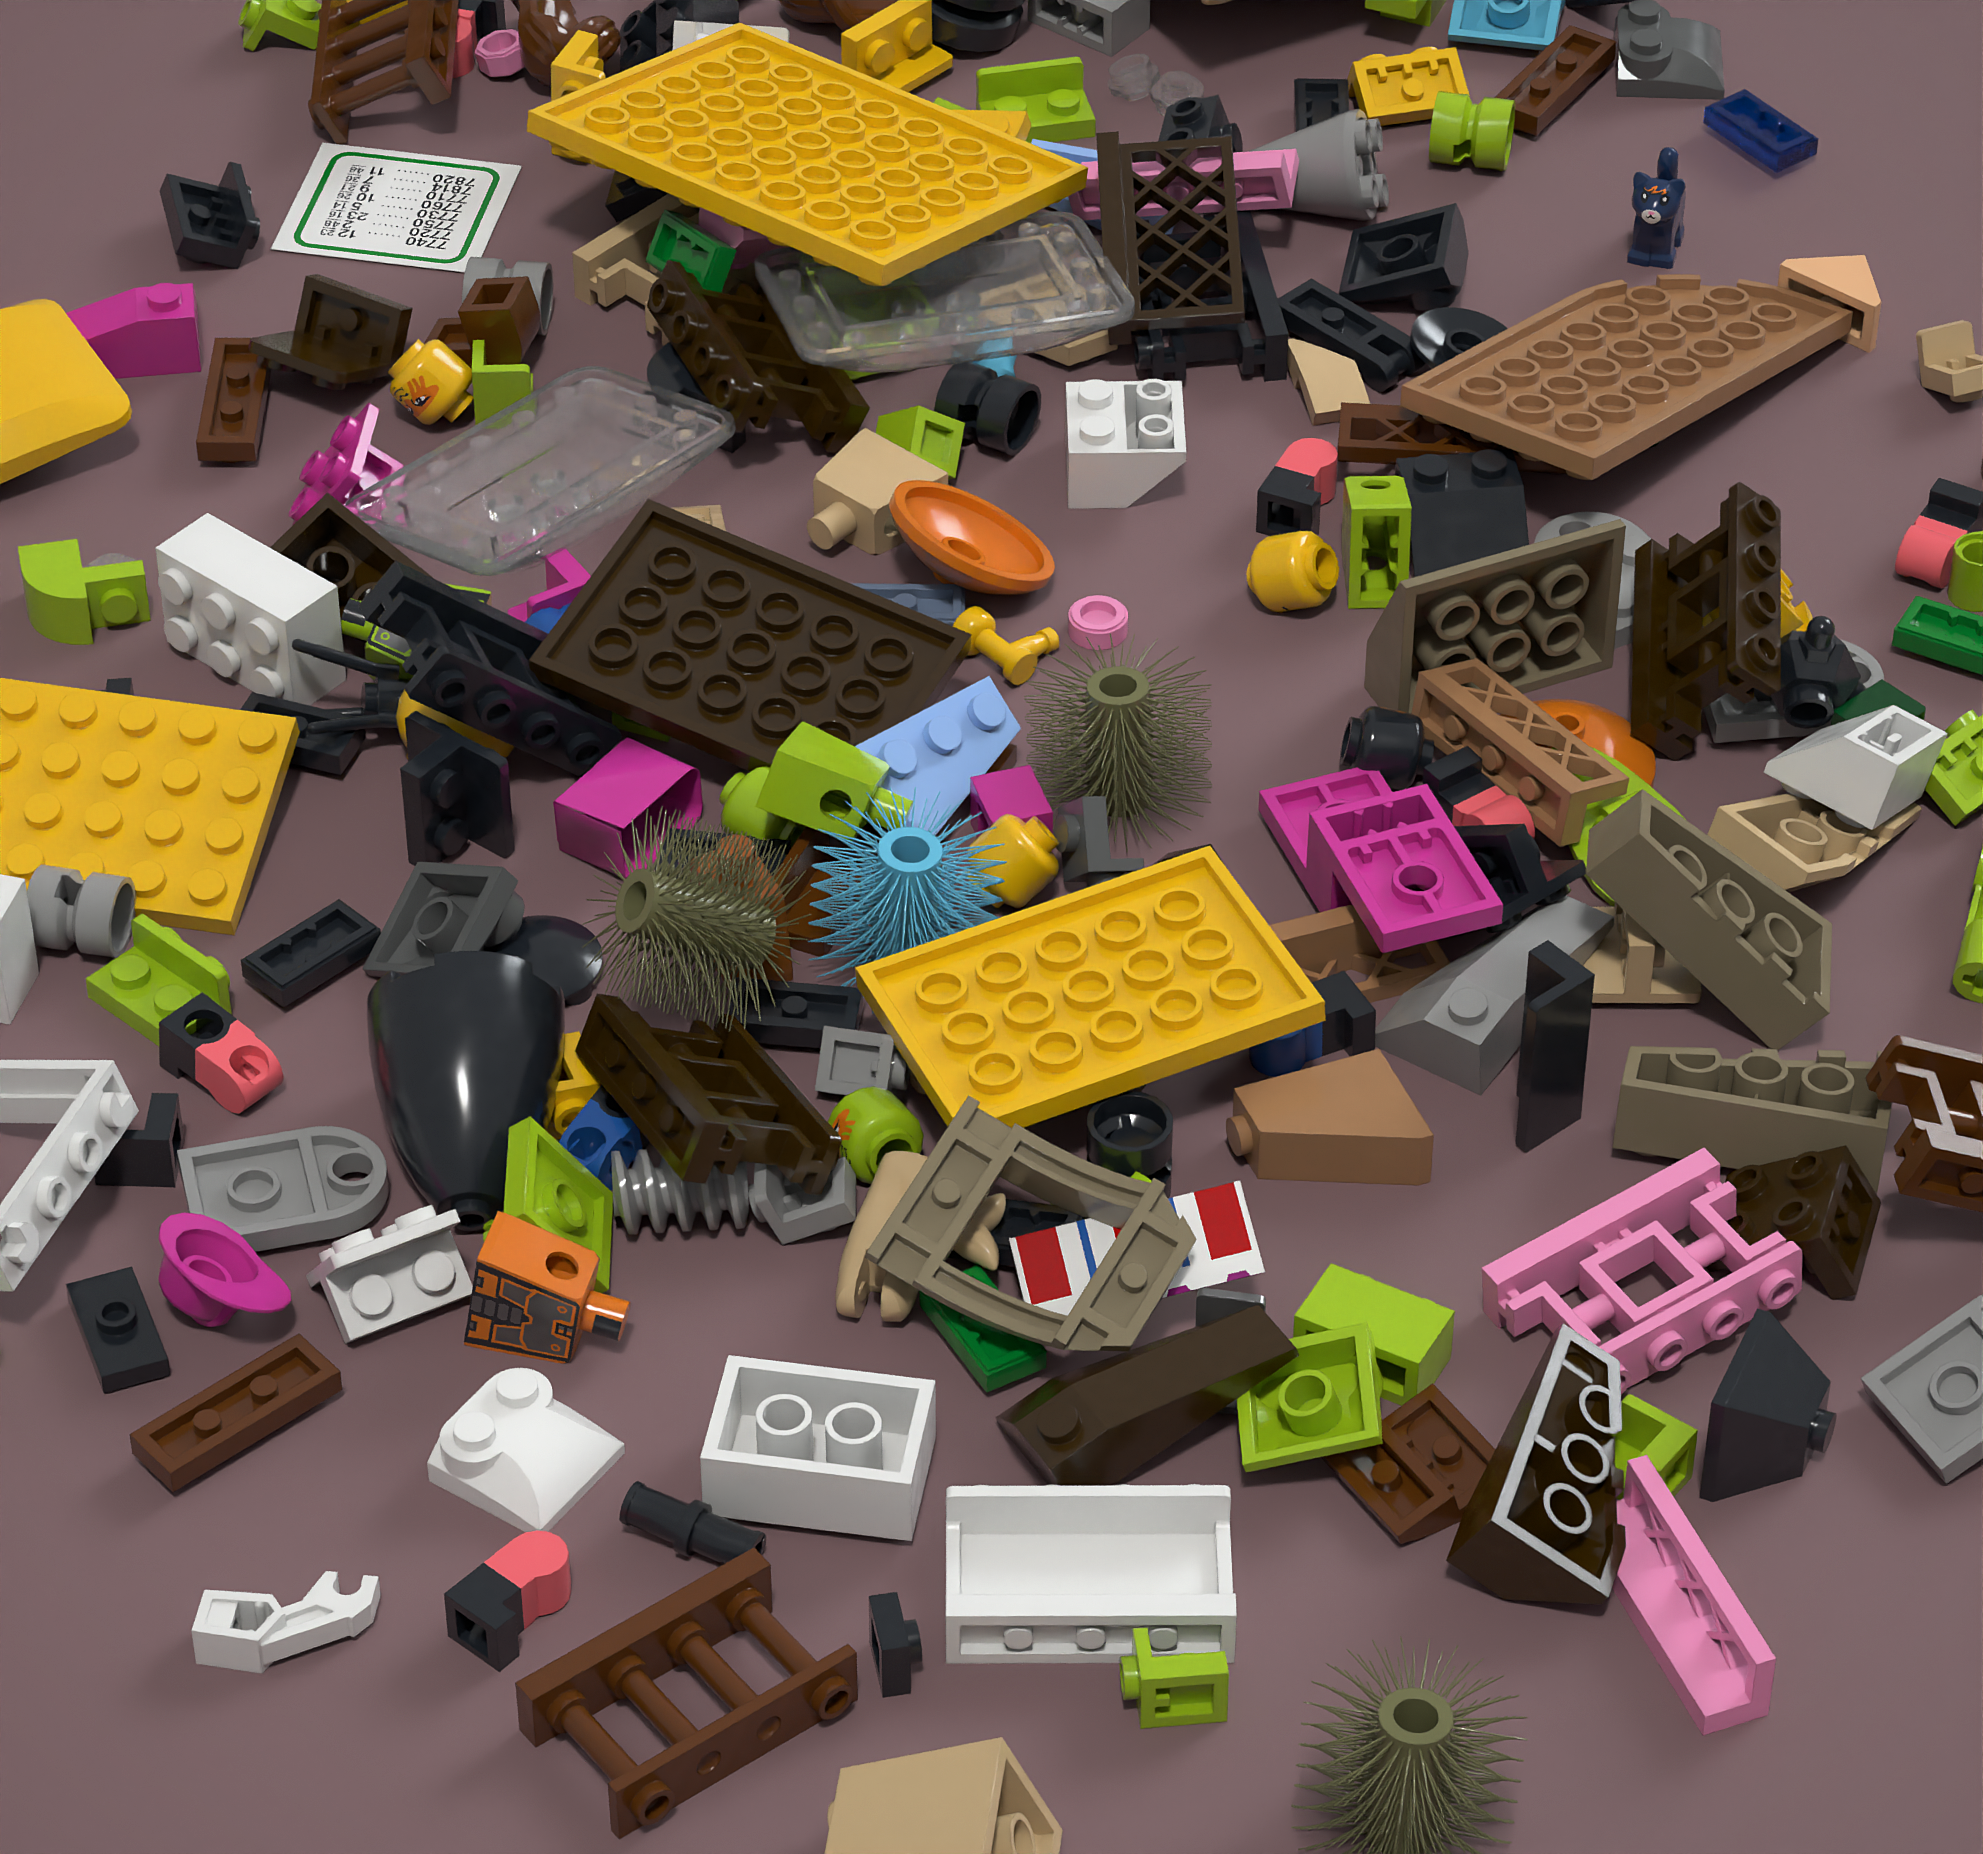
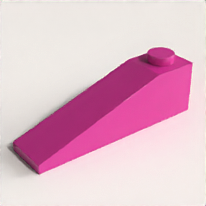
(144, 330)

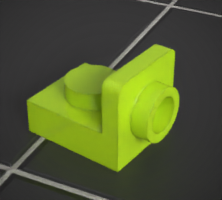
(1174, 1687)

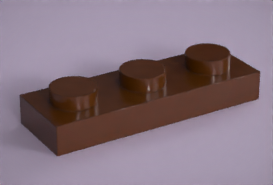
(1557, 77)
(233, 403)
(235, 1412)

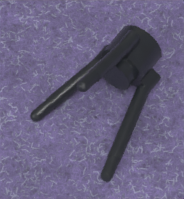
(378, 699)

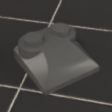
(1666, 55)
(446, 911)

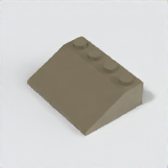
(1524, 613)

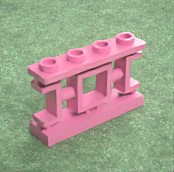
(1628, 1235)

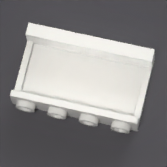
(1082, 1566)

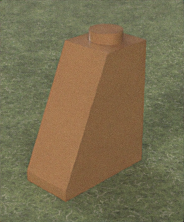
(1333, 1125)

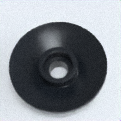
(1449, 332)

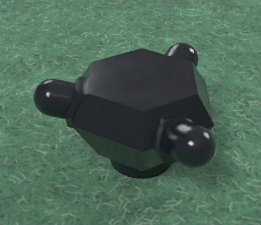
(1814, 675)

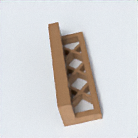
(1534, 774)
(1341, 942)

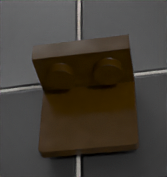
(1816, 1203)

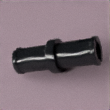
(687, 1525)

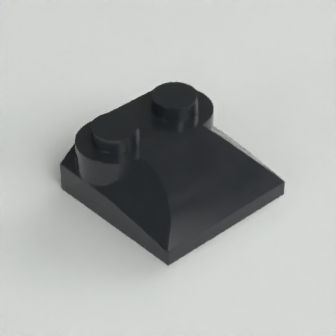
(1408, 259)

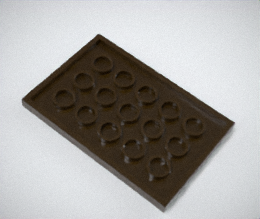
(740, 643)

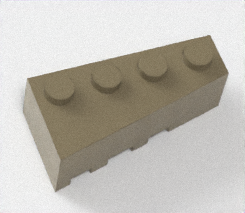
(1716, 917)

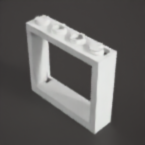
(91, 1115)

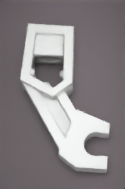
(254, 1631)

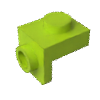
(288, 18)

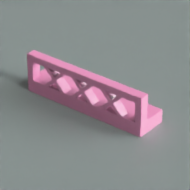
(1261, 183)
(1688, 1609)

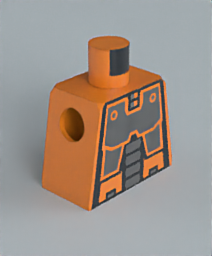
(537, 1294)

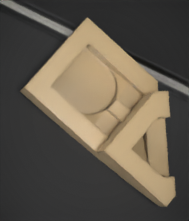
(1324, 380)

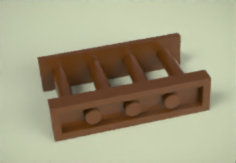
(424, 51)
(673, 1634)

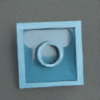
(1506, 22)

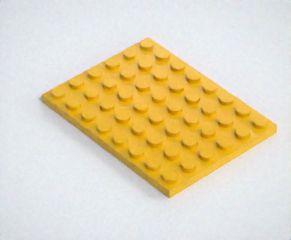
(808, 153)

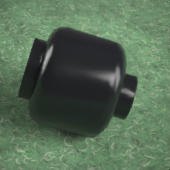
(1387, 743)

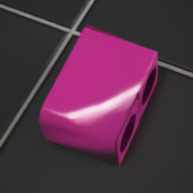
(621, 789)

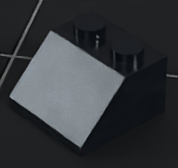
(1463, 507)

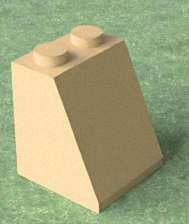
(941, 1803)

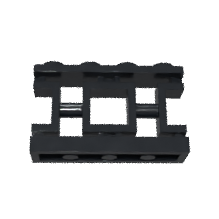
(1256, 342)
(477, 670)

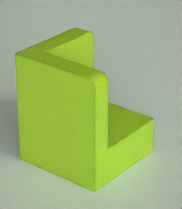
(496, 385)
(925, 435)
(1659, 1436)

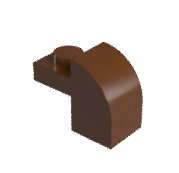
(494, 311)

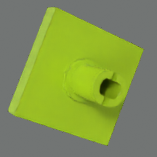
(557, 1193)

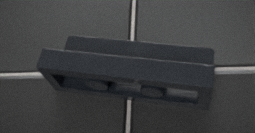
(1552, 1044)

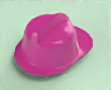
(214, 1271)

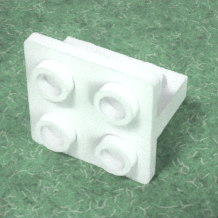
(392, 1276)

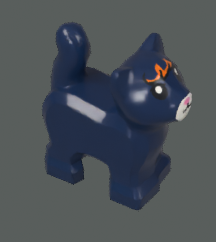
(1659, 214)

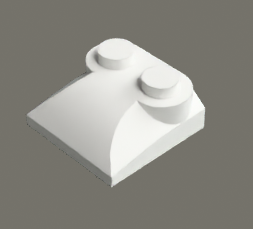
(521, 1452)

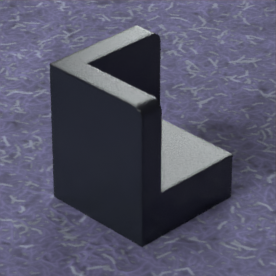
(149, 1154)

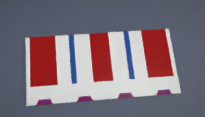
(1062, 1259)

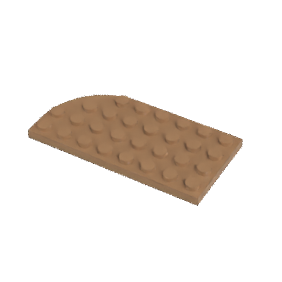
(1622, 367)

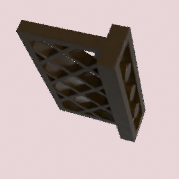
(1121, 223)

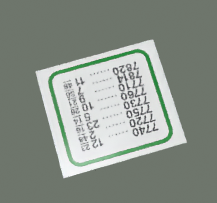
(396, 207)

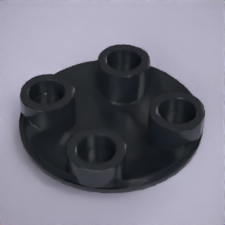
(557, 954)

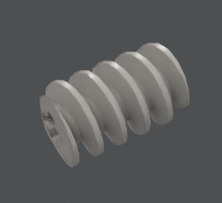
(662, 1192)

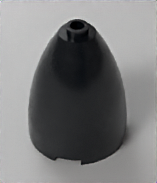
(458, 1063)

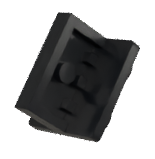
(453, 793)
(1514, 869)

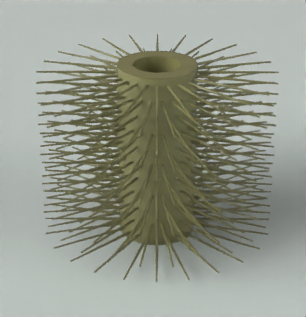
(1120, 738)
(696, 919)
(1408, 1765)

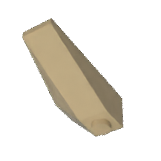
(1800, 839)

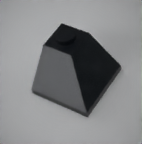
(1765, 1414)

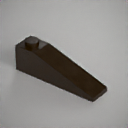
(340, 549)
(1132, 1406)
(1548, 1496)

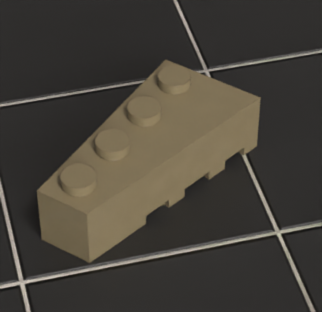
(1749, 1107)

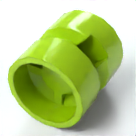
(1471, 131)

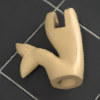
(860, 1276)

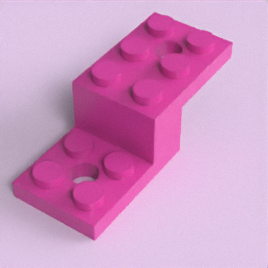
(1375, 845)

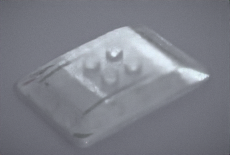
(992, 299)
(544, 472)

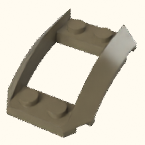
(957, 1181)

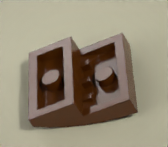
(1421, 1470)

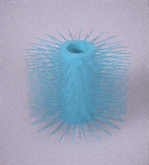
(904, 890)

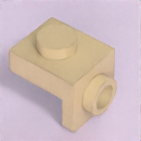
(1950, 361)

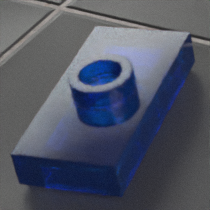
(1760, 130)

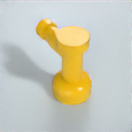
(1014, 657)

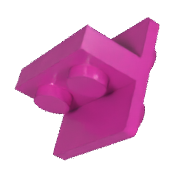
(346, 465)

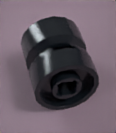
(994, 408)
(1132, 1135)

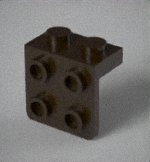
(338, 335)

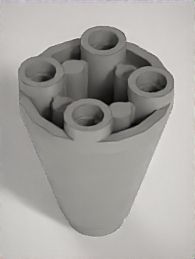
(1337, 167)

